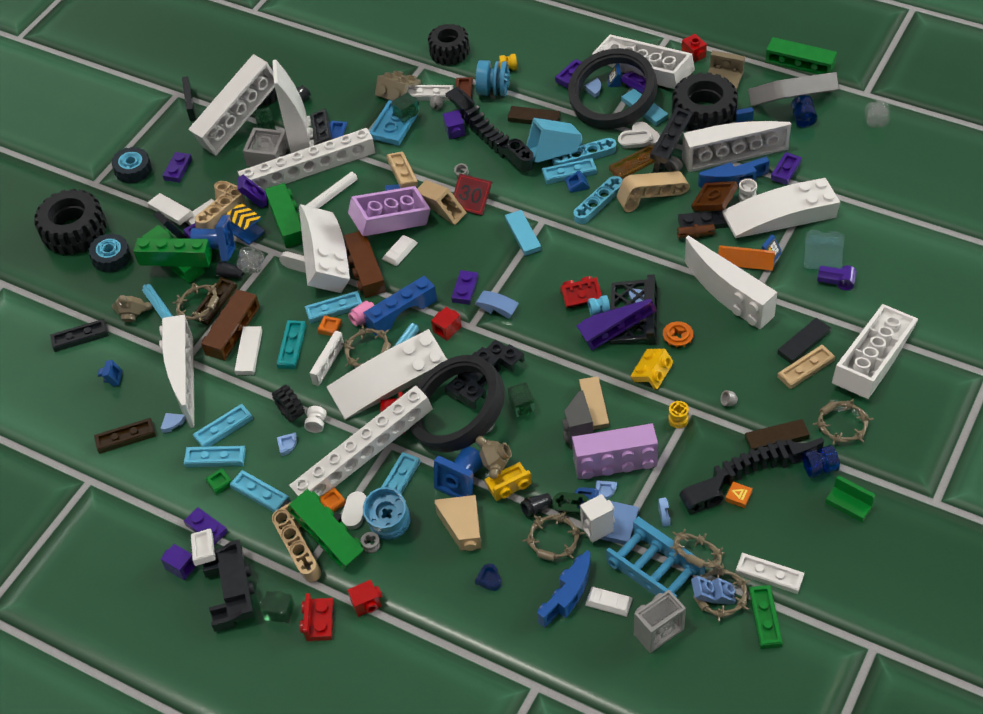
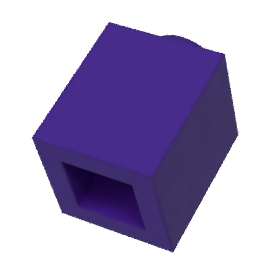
(453, 124)
(178, 561)

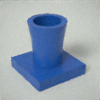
(220, 237)
(457, 476)

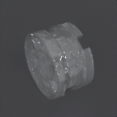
(876, 113)
(250, 260)

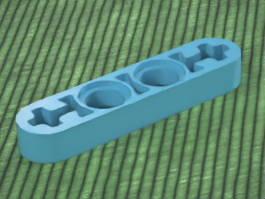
(584, 154)
(595, 198)

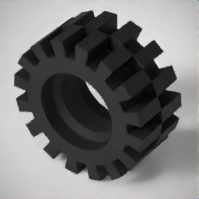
(288, 403)

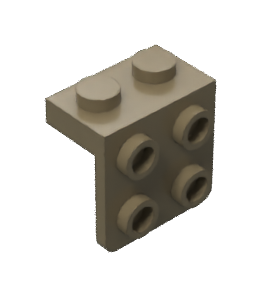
(728, 66)
(394, 84)

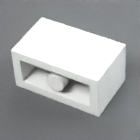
(597, 517)

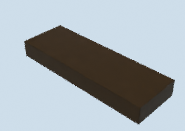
(526, 115)
(224, 290)
(793, 430)
(124, 435)

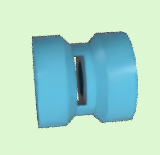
(599, 305)

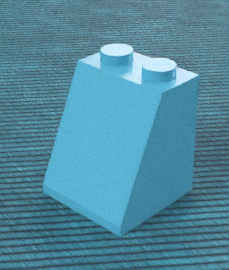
(552, 139)

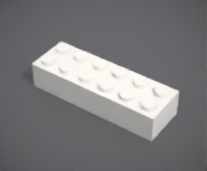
(233, 105)

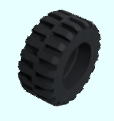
(708, 89)
(62, 208)

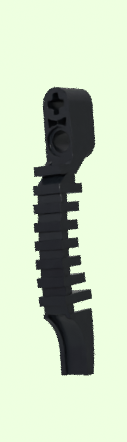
(513, 149)
(708, 492)

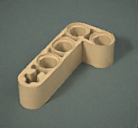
(650, 185)
(226, 199)
(297, 544)

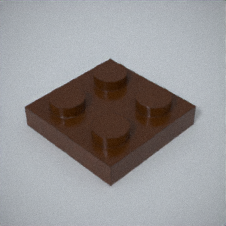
(714, 196)

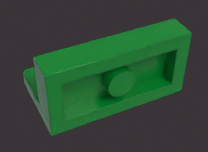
(850, 499)

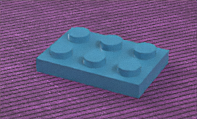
(390, 128)

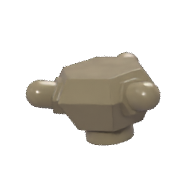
(130, 307)
(493, 455)

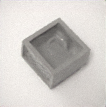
(265, 146)
(659, 620)

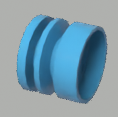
(492, 78)
(386, 502)

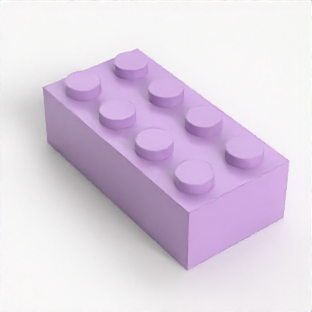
(388, 210)
(615, 451)

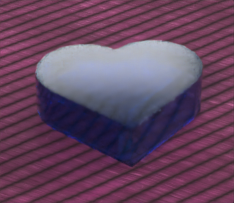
(489, 578)

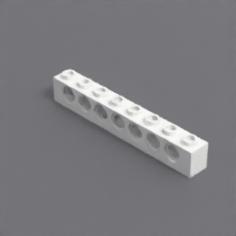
(311, 160)
(364, 443)

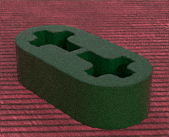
(572, 498)

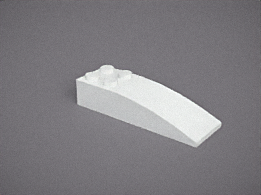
(668, 63)
(292, 111)
(733, 143)
(783, 208)
(323, 250)
(731, 285)
(874, 351)
(179, 363)
(386, 374)

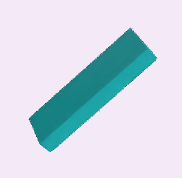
(291, 344)

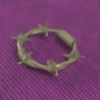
(210, 307)
(347, 345)
(837, 438)
(550, 555)
(693, 559)
(741, 602)

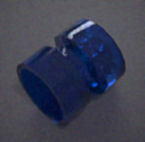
(804, 111)
(822, 461)

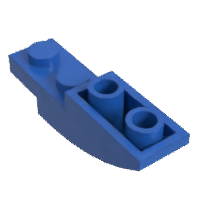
(729, 173)
(572, 585)

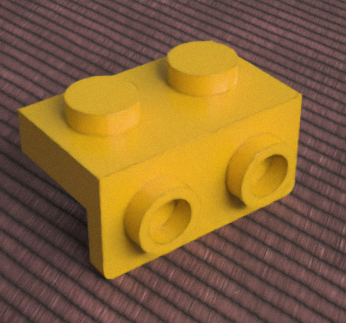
(652, 367)
(509, 481)

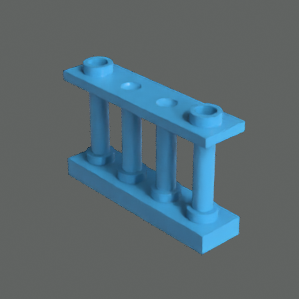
(659, 543)

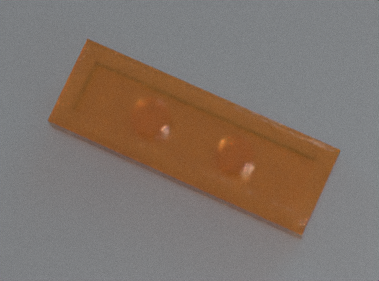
(632, 162)

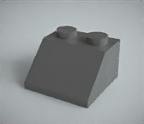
(577, 419)

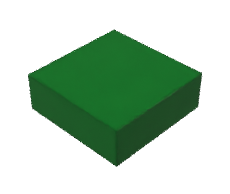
(218, 481)

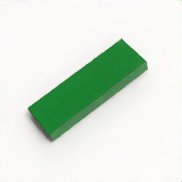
(765, 617)

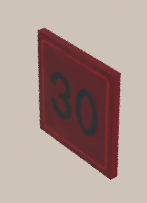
(472, 193)

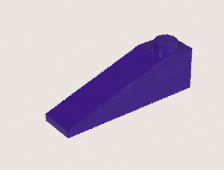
(607, 325)

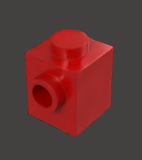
(696, 46)
(446, 323)
(365, 597)

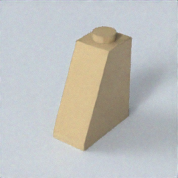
(441, 201)
(461, 520)

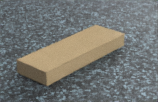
(402, 170)
(806, 366)
(595, 401)

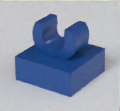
(111, 373)

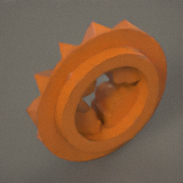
(682, 329)

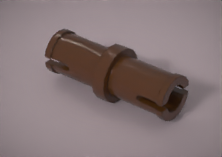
(695, 231)

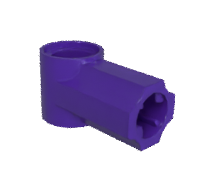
(843, 276)

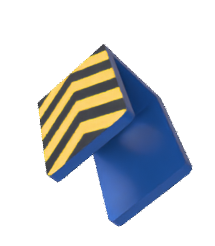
(244, 225)

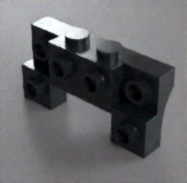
(468, 385)
(235, 584)

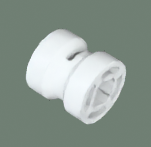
(747, 189)
(315, 419)

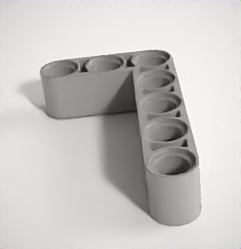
(793, 87)

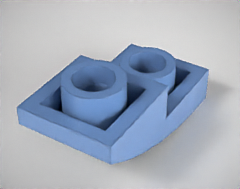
(493, 301)
(713, 591)

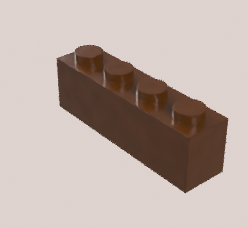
(364, 264)
(229, 325)

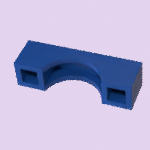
(382, 315)

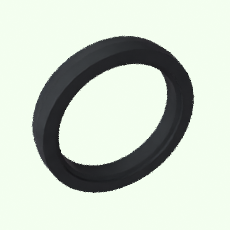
(604, 58)
(481, 423)

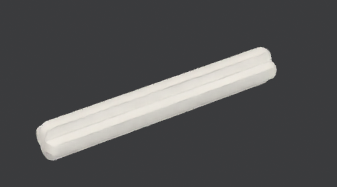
(334, 190)

